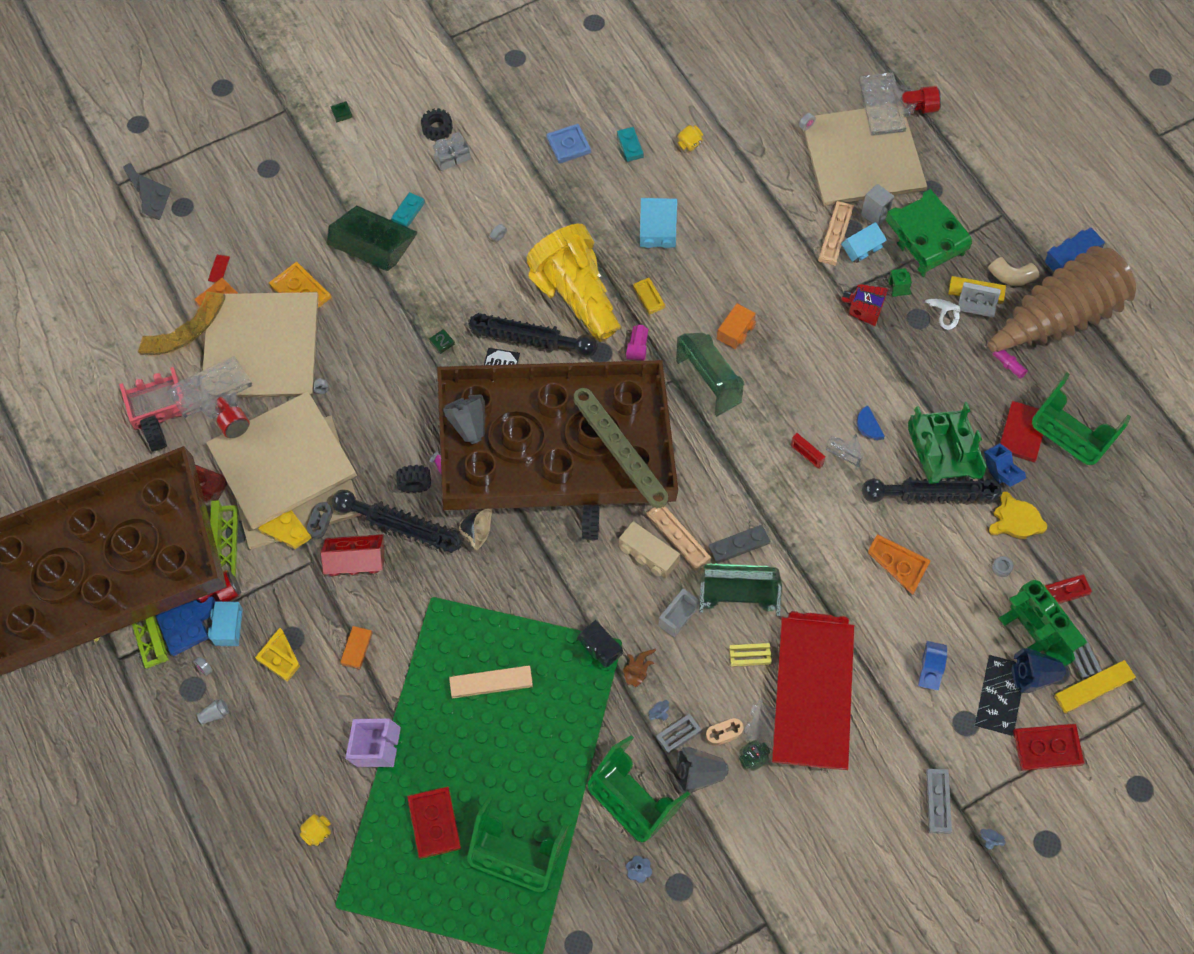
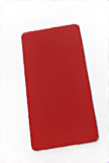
(219, 268)

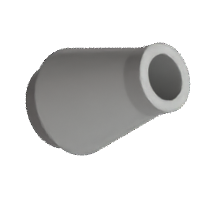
(215, 711)

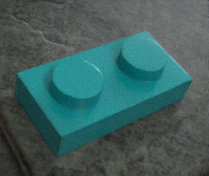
(630, 144)
(408, 209)

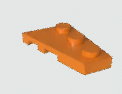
(899, 561)

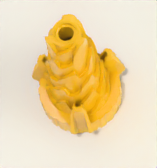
(569, 265)

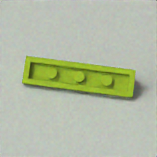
(217, 528)
(155, 644)

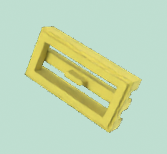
(749, 647)

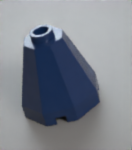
(1036, 670)

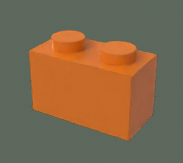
(736, 326)

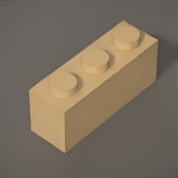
(649, 550)

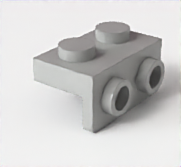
(978, 299)

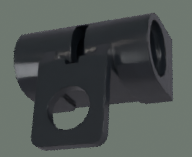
(600, 644)

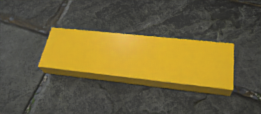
(1094, 686)

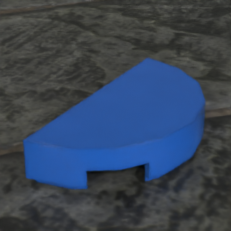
(868, 425)

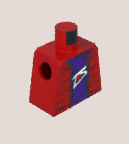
(866, 302)

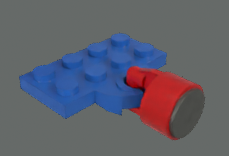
(184, 624)

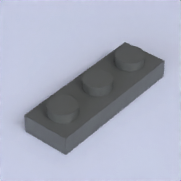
(739, 544)

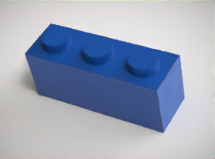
(1072, 247)

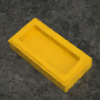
(649, 296)

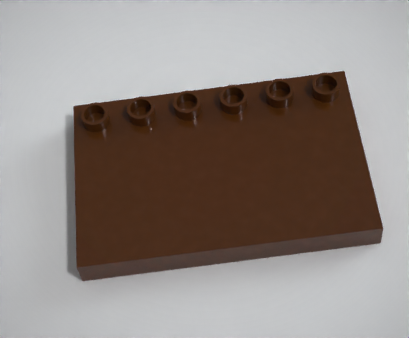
(539, 442)
(104, 558)

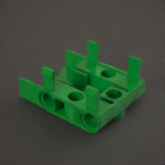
(931, 226)
(946, 444)
(1045, 622)

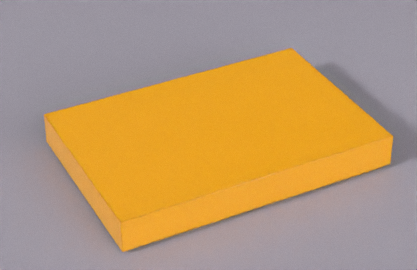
(298, 280)

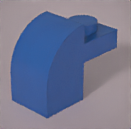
(1001, 466)
(933, 665)

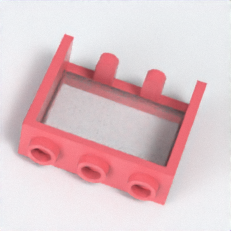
(150, 399)

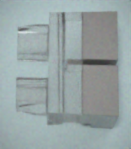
(451, 151)

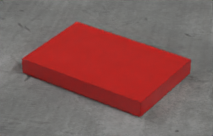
(1019, 433)
(1048, 747)
(434, 822)

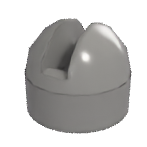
(324, 386)

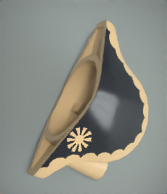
(476, 527)

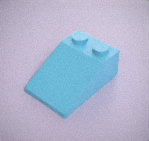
(658, 222)

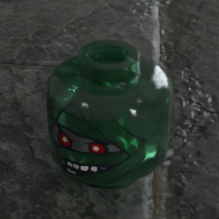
(754, 755)

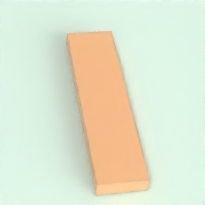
(836, 233)
(679, 537)
(491, 682)

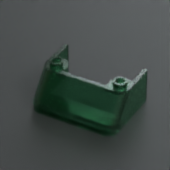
(712, 368)
(741, 585)

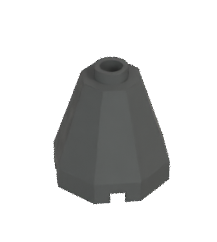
(468, 417)
(699, 769)

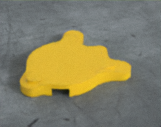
(1017, 518)

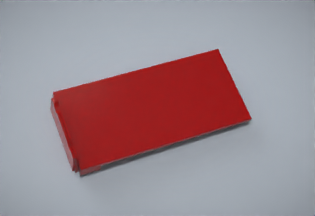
(814, 691)

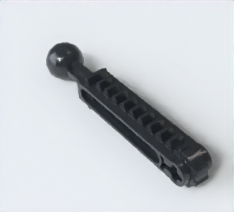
(530, 334)
(915, 490)
(345, 502)

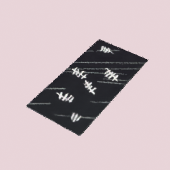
(999, 697)

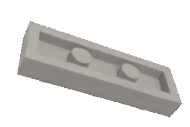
(938, 801)

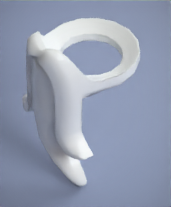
(945, 306)

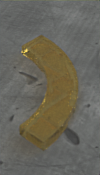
(188, 331)

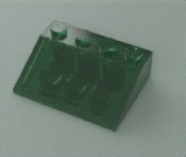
(370, 237)

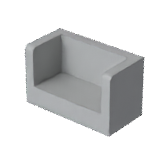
(877, 204)
(678, 613)

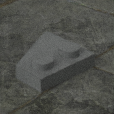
(153, 196)

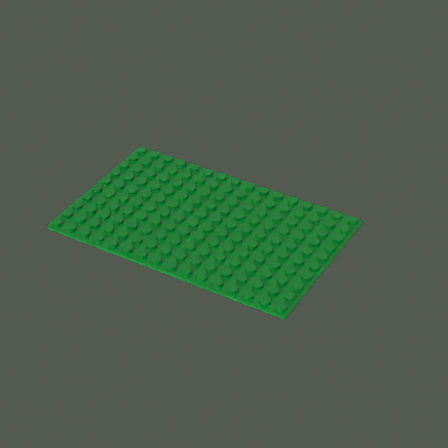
(514, 745)

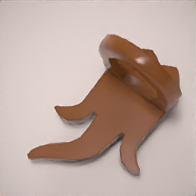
(635, 671)

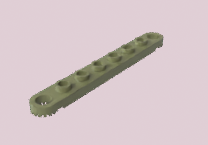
(620, 448)

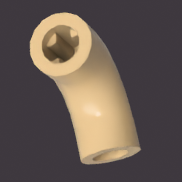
(1013, 276)

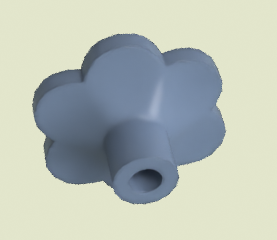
(659, 711)
(992, 838)
(639, 874)

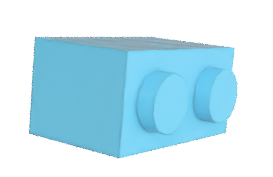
(863, 242)
(226, 624)

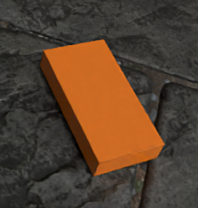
(356, 647)

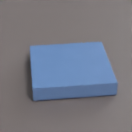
(568, 143)

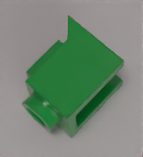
(901, 281)

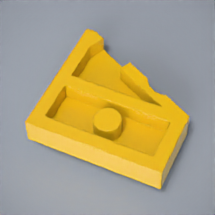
(286, 529)
(279, 656)

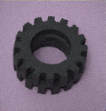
(433, 117)
(153, 433)
(413, 479)
(590, 522)

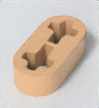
(726, 736)

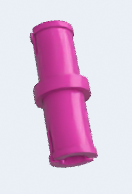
(1011, 363)

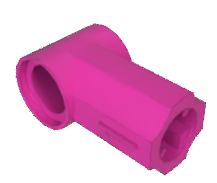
(637, 347)

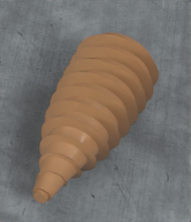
(1072, 297)

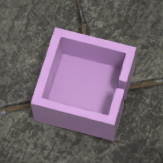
(373, 743)

